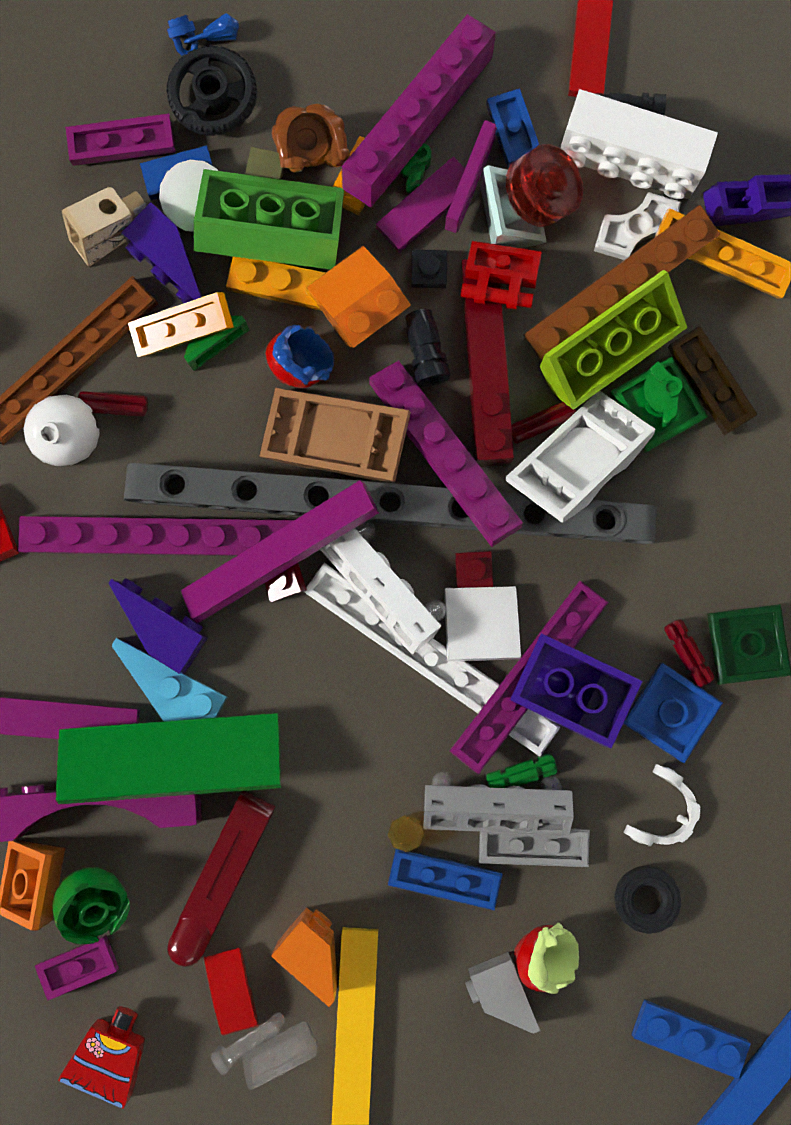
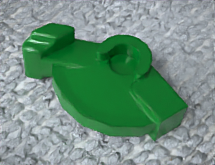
(416, 167)
(662, 393)

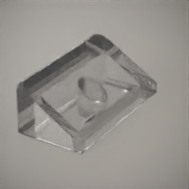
(279, 1054)

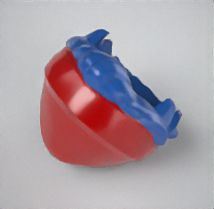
(299, 357)

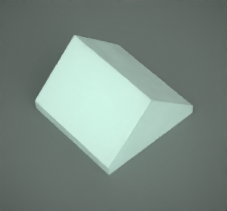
(503, 222)

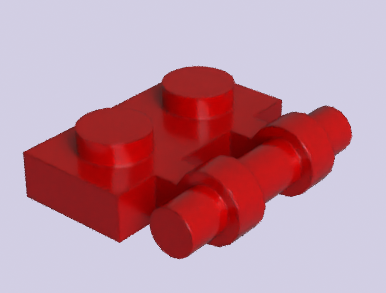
(501, 265)

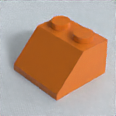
(358, 297)
(310, 954)

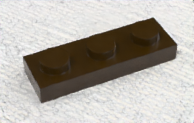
(712, 380)

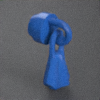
(222, 29)

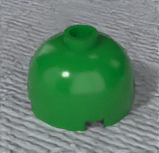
(89, 905)

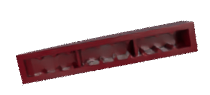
(488, 380)

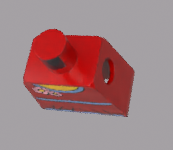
(107, 1059)

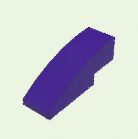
(749, 201)

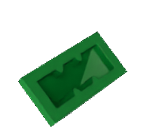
(205, 348)

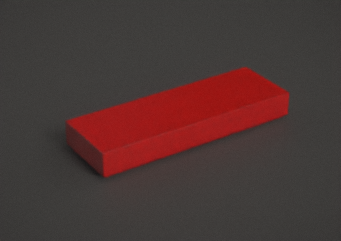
(590, 46)

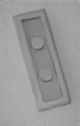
(535, 849)

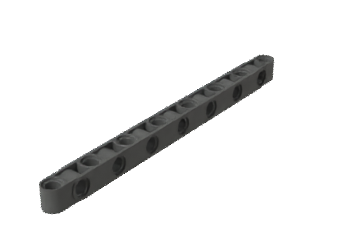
(418, 506)

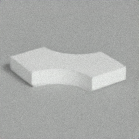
(624, 232)

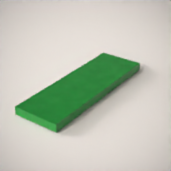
(168, 758)

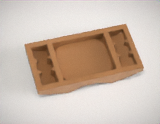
(335, 435)

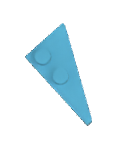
(170, 693)

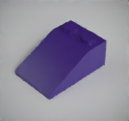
(576, 691)

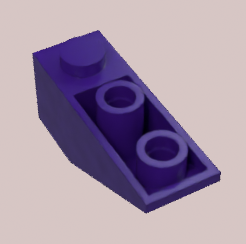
(160, 243)
(162, 634)

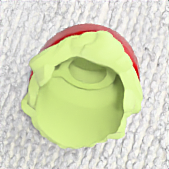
(547, 958)

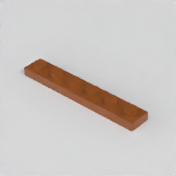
(659, 254)

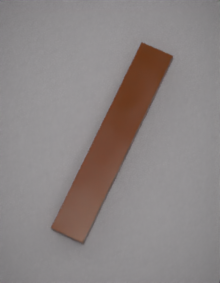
(73, 354)

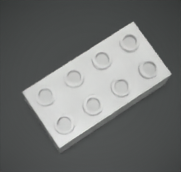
(637, 145)

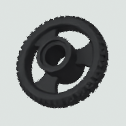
(205, 77)

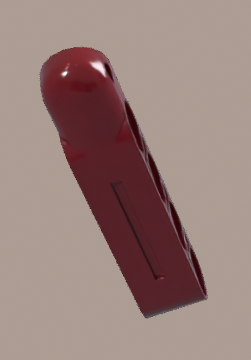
(219, 879)

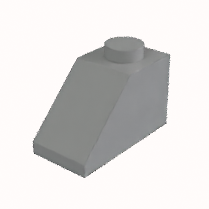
(501, 992)

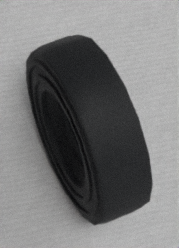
(669, 906)

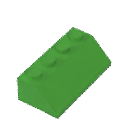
(268, 219)

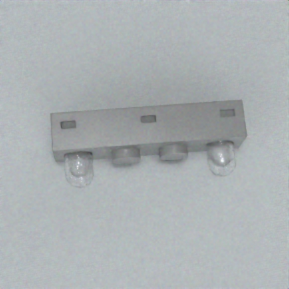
(498, 809)

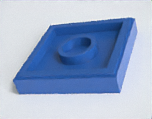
(672, 712)

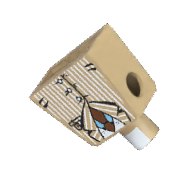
(98, 220)

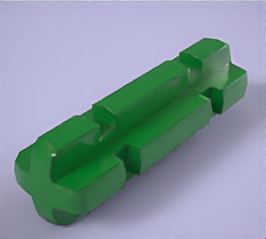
(523, 772)

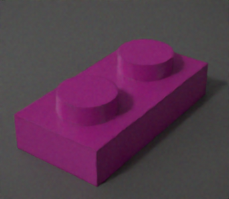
(76, 967)

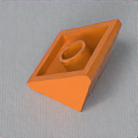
(30, 883)

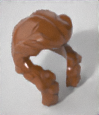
(310, 137)

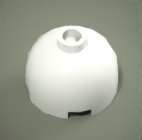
(61, 430)

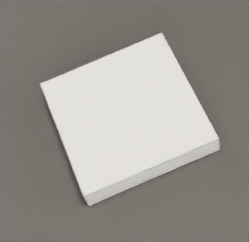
(482, 624)

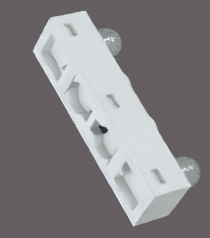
(383, 590)

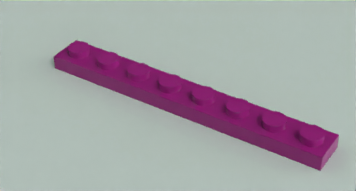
(142, 535)

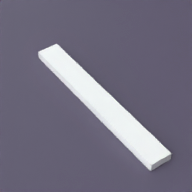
(431, 661)

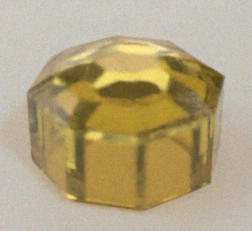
(406, 833)

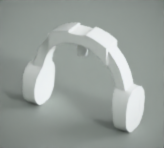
(688, 822)

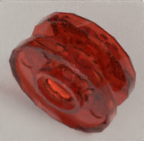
(544, 185)

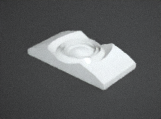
(581, 457)

